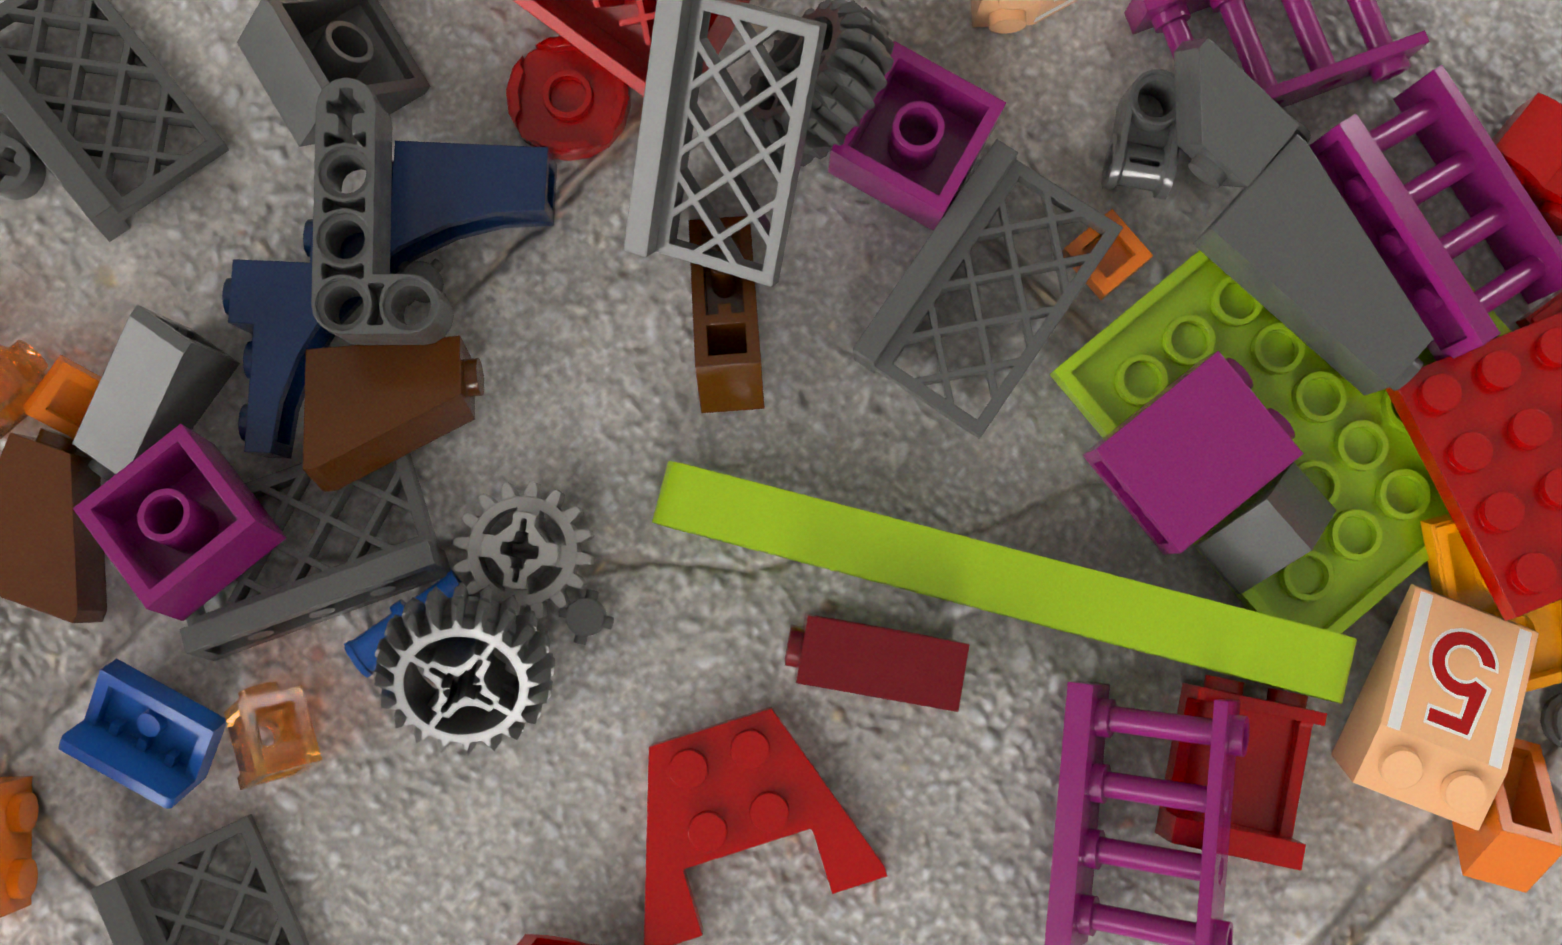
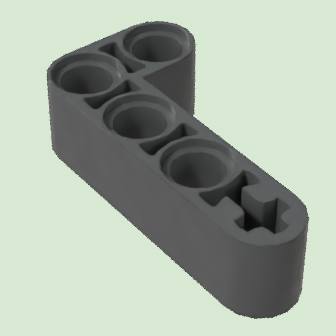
(367, 212)

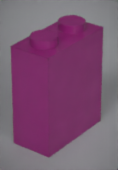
(1194, 453)

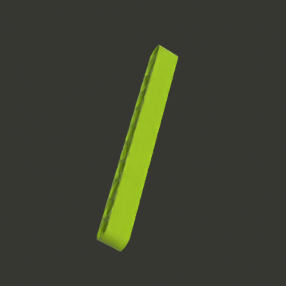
(1007, 582)

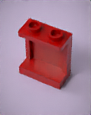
(1264, 780)

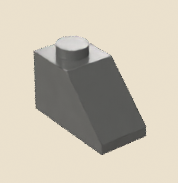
(1224, 117)

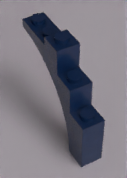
(435, 199)

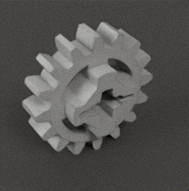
(531, 521)

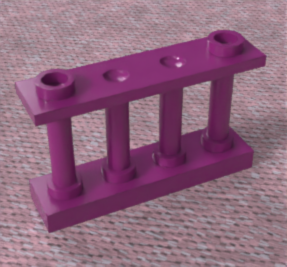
(1381, 60)
(1404, 239)
(1083, 847)

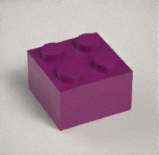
(917, 138)
(179, 523)

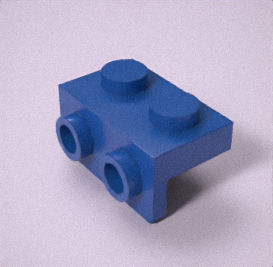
(145, 735)

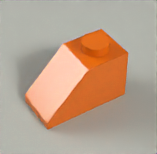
(1520, 829)

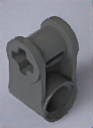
(1144, 147)

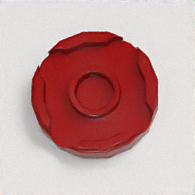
(566, 101)

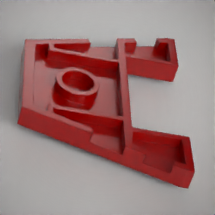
(730, 793)

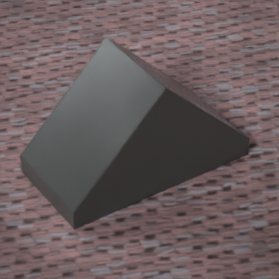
(1268, 530)

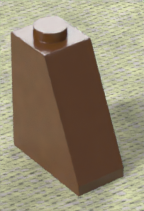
(382, 404)
(44, 546)

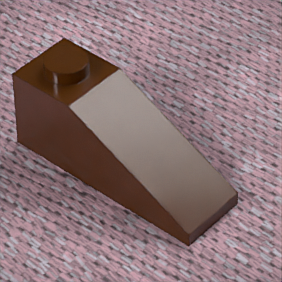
(725, 329)

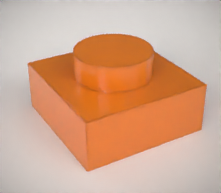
(1119, 263)
(63, 396)

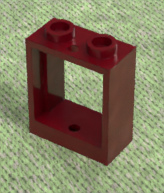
(878, 662)

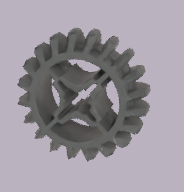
(847, 81)
(446, 641)

